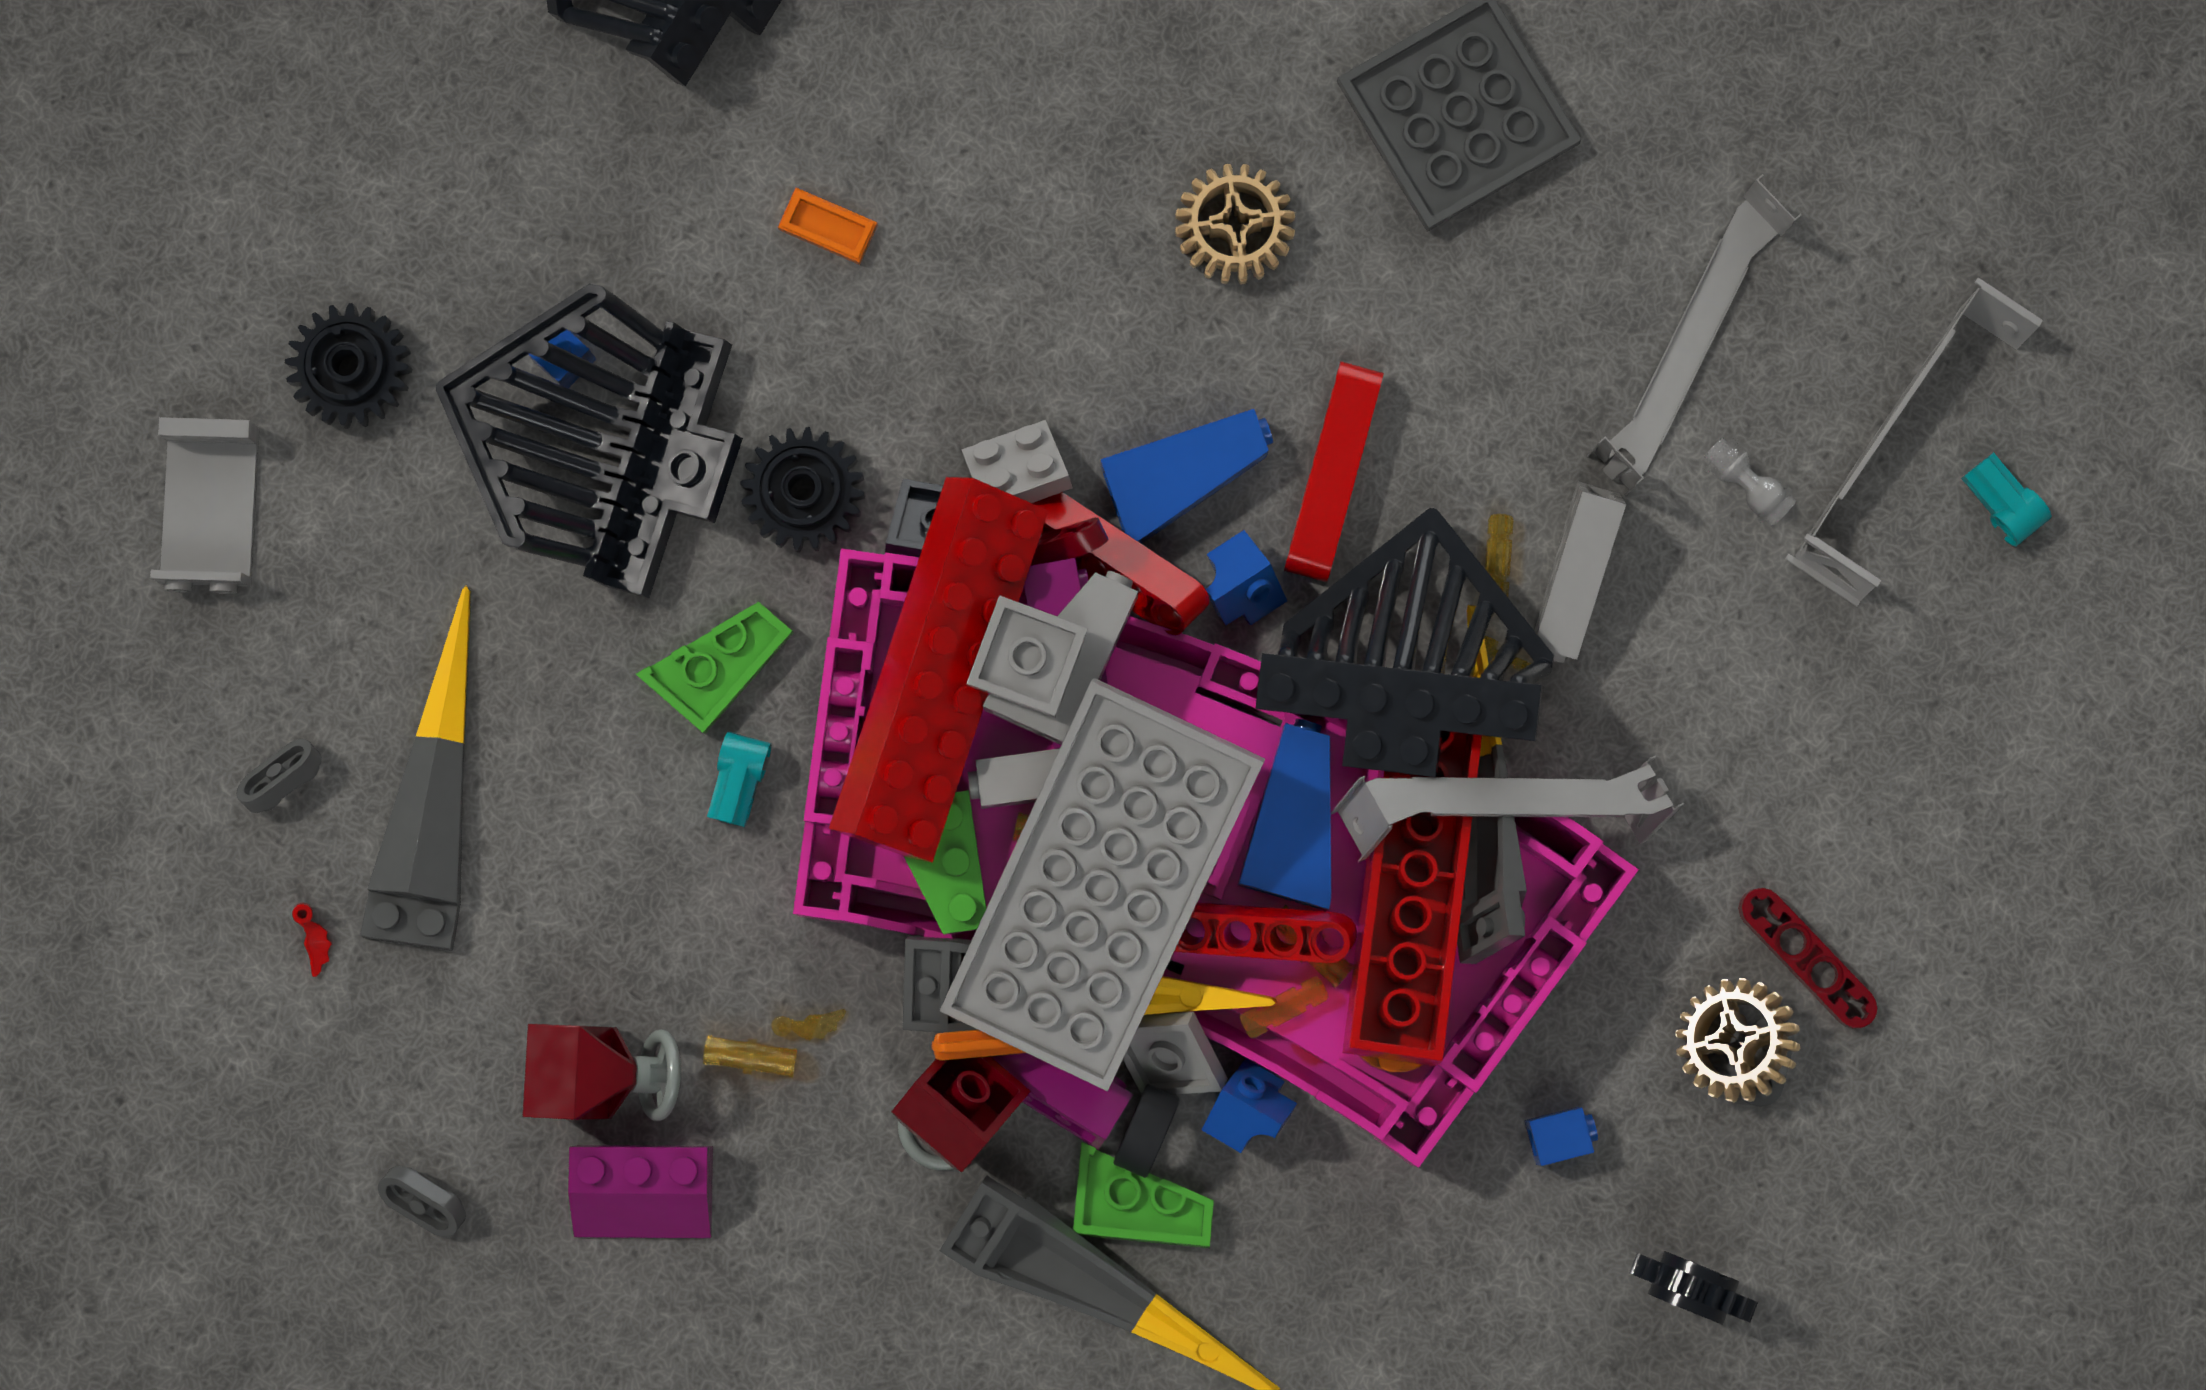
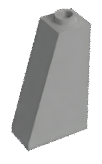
(1579, 569)
(1104, 609)
(1010, 778)

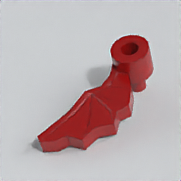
(316, 937)

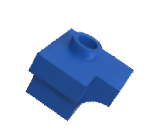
(1243, 581)
(1249, 1107)

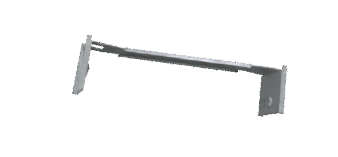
(1749, 231)
(1992, 312)
(1376, 804)

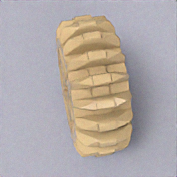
(1215, 228)
(1732, 1021)

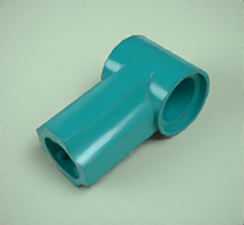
(2011, 506)
(739, 772)

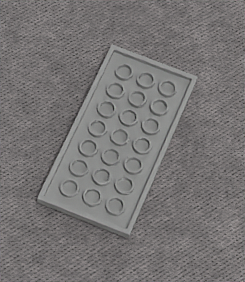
(1101, 883)

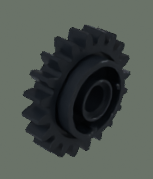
(326, 349)
(809, 517)
(1693, 1287)

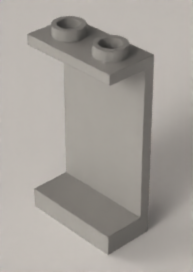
(208, 504)

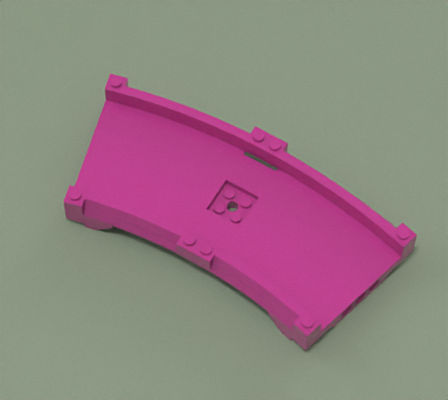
(1565, 868)

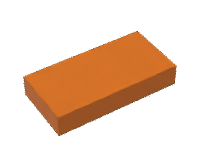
(827, 226)

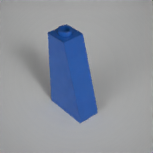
(1175, 474)
(1293, 825)

